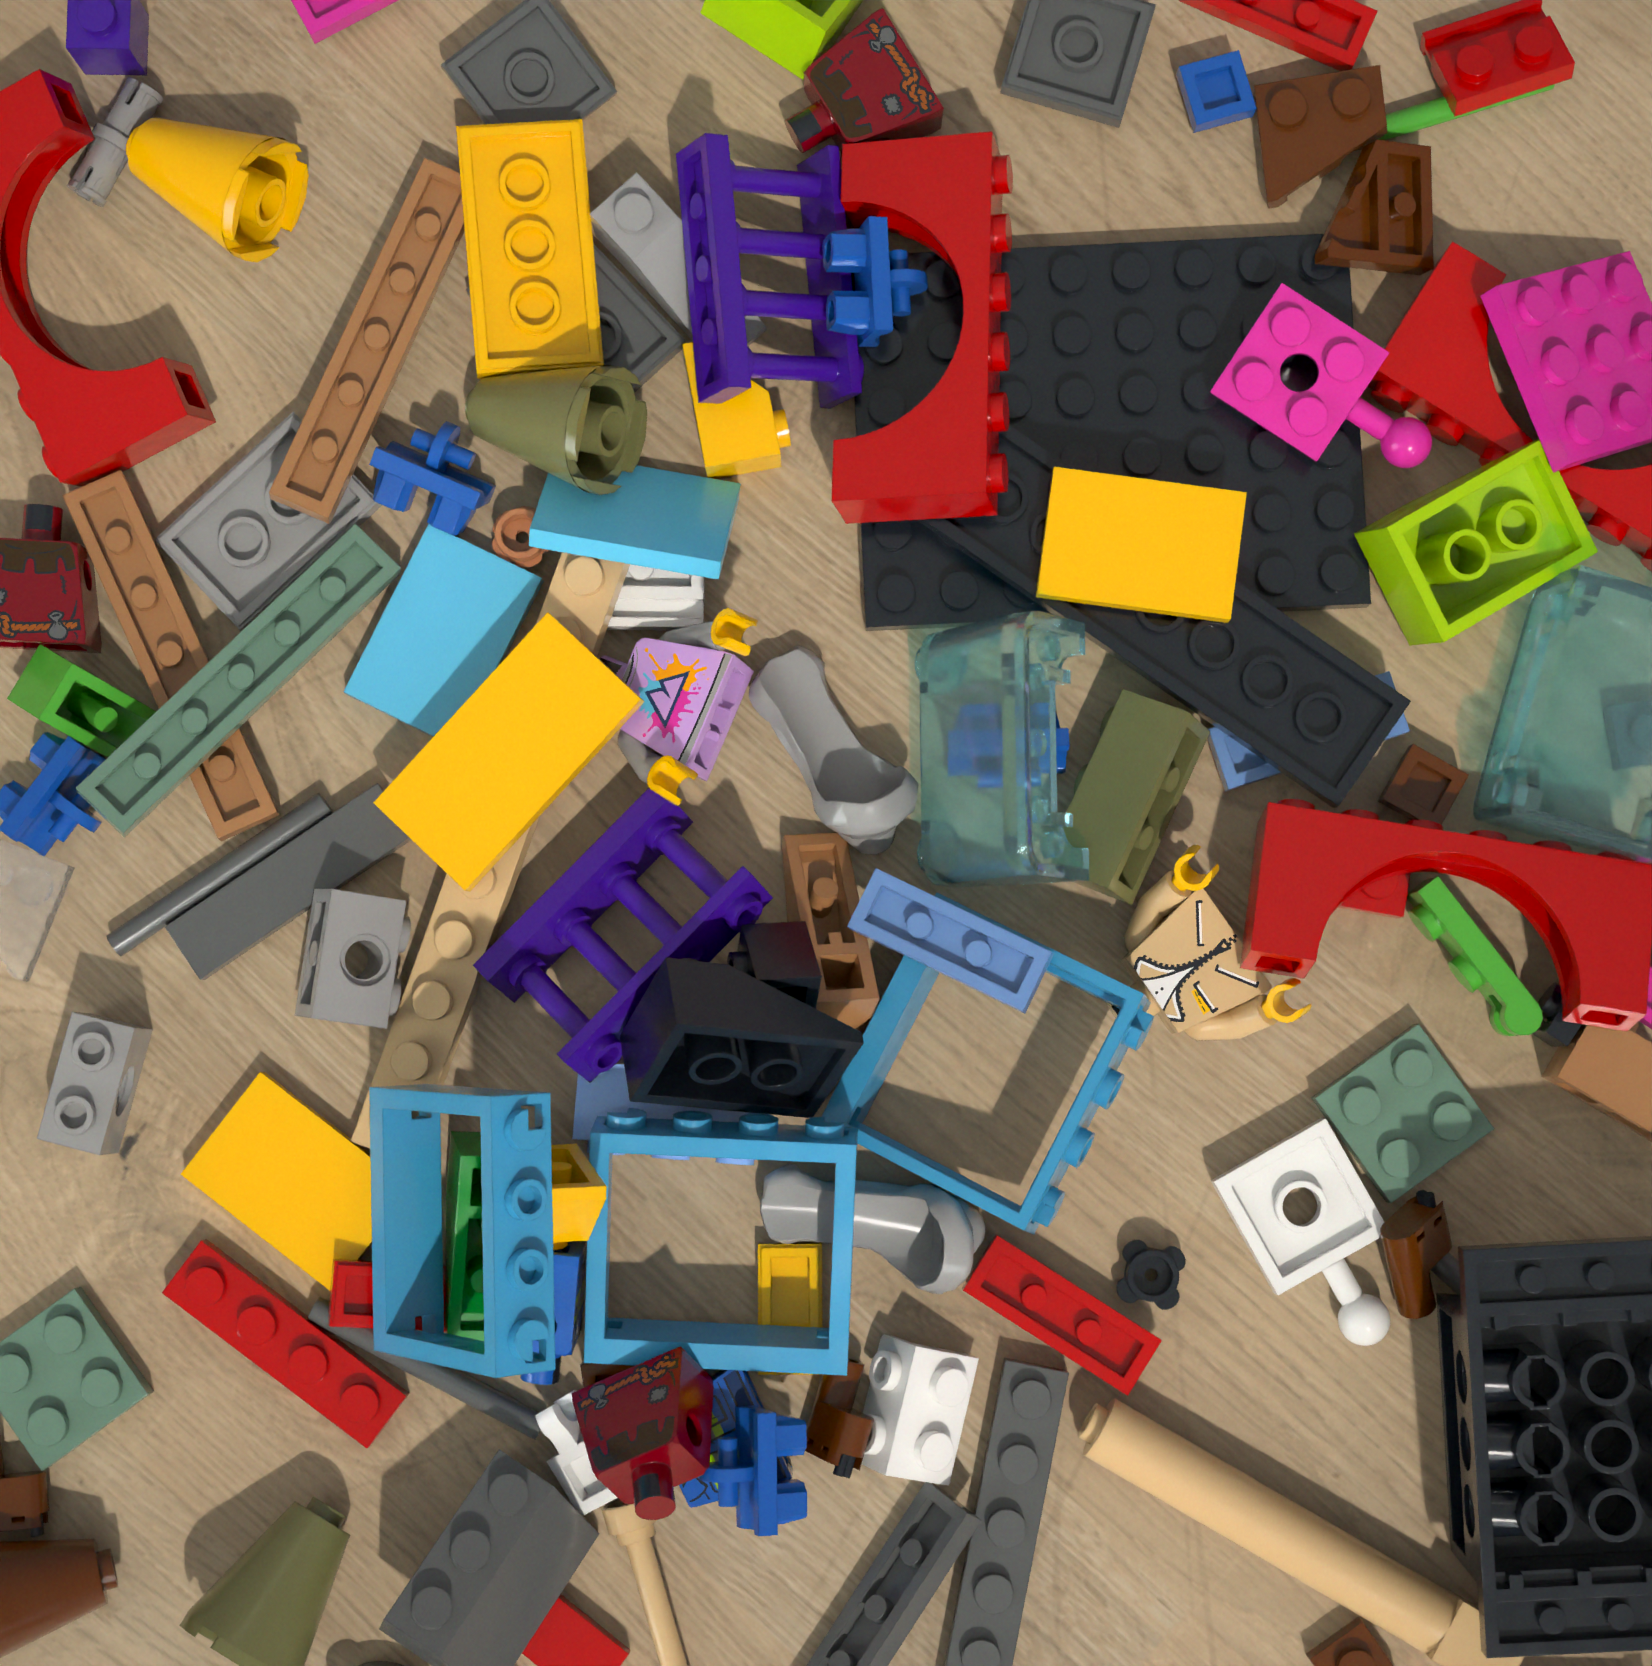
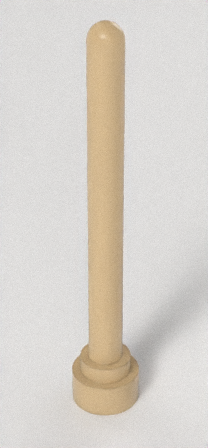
(635, 1535)

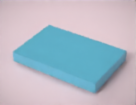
(649, 522)
(442, 631)

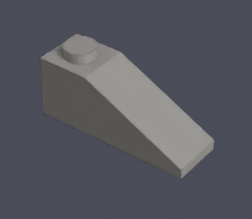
(650, 246)

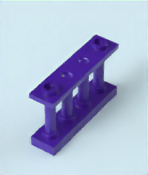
(714, 274)
(584, 892)

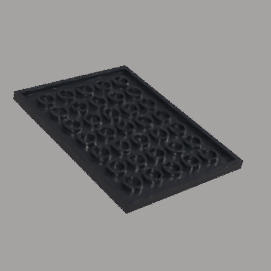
(1118, 380)

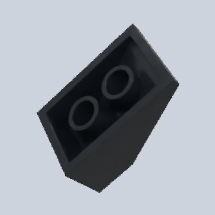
(731, 1044)

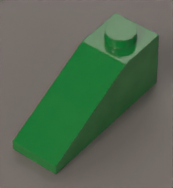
(464, 1238)

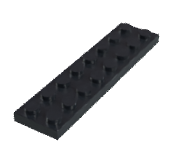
(1249, 677)

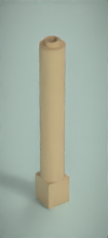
(1286, 1535)

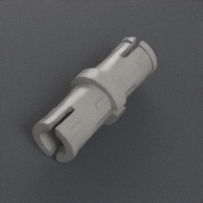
(108, 151)

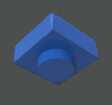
(1216, 91)

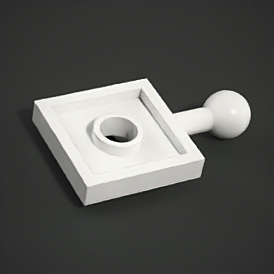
(1342, 1222)

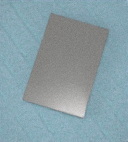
(247, 545)

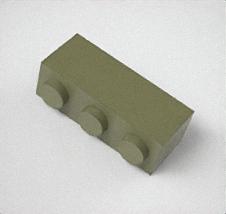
(1132, 790)

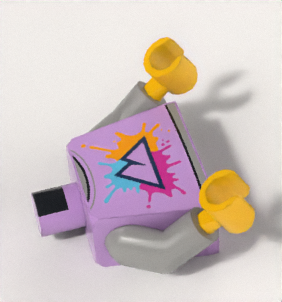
(689, 699)

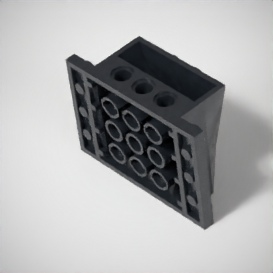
(1552, 1442)

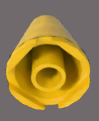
(223, 181)

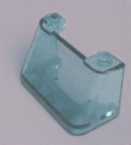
(1577, 719)
(993, 752)

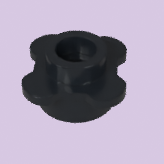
(1160, 1290)

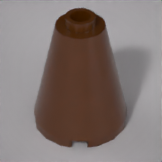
(49, 1586)

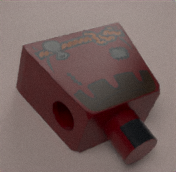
(866, 91)
(47, 588)
(648, 1430)

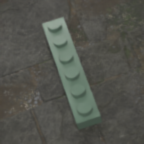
(238, 681)

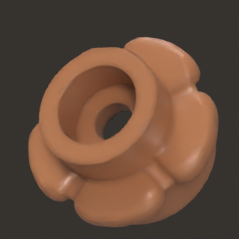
(505, 542)

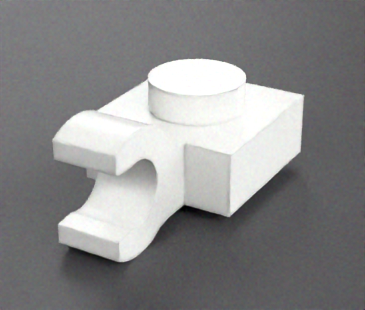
(572, 1462)

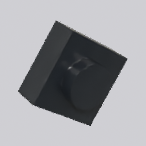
(1552, 1029)

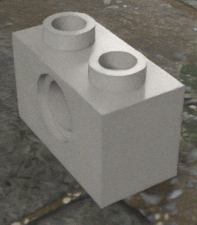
(325, 984)
(94, 1083)

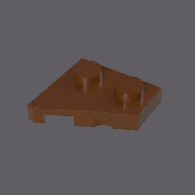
(1315, 124)
(1384, 212)

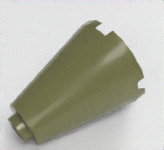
(564, 421)
(276, 1591)

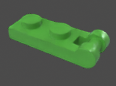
(1474, 958)

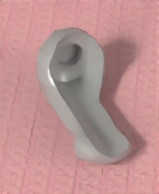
(849, 785)
(915, 1228)

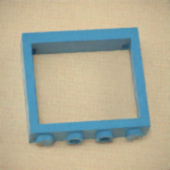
(888, 1032)
(514, 1227)
(710, 1343)

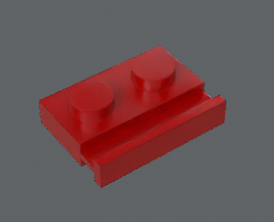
(1496, 56)

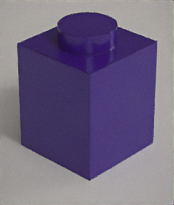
(108, 36)

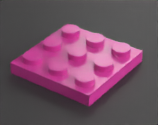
(1580, 356)

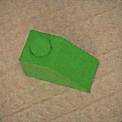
(77, 702)

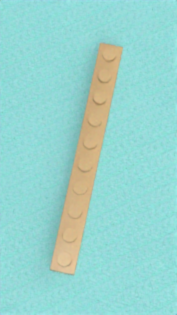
(468, 921)

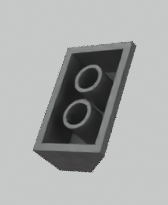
(492, 1571)

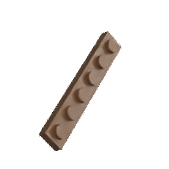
(373, 345)
(164, 640)

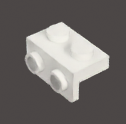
(917, 1409)

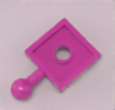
(1345, 368)

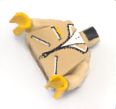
(1191, 960)

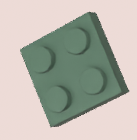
(1402, 1113)
(65, 1378)

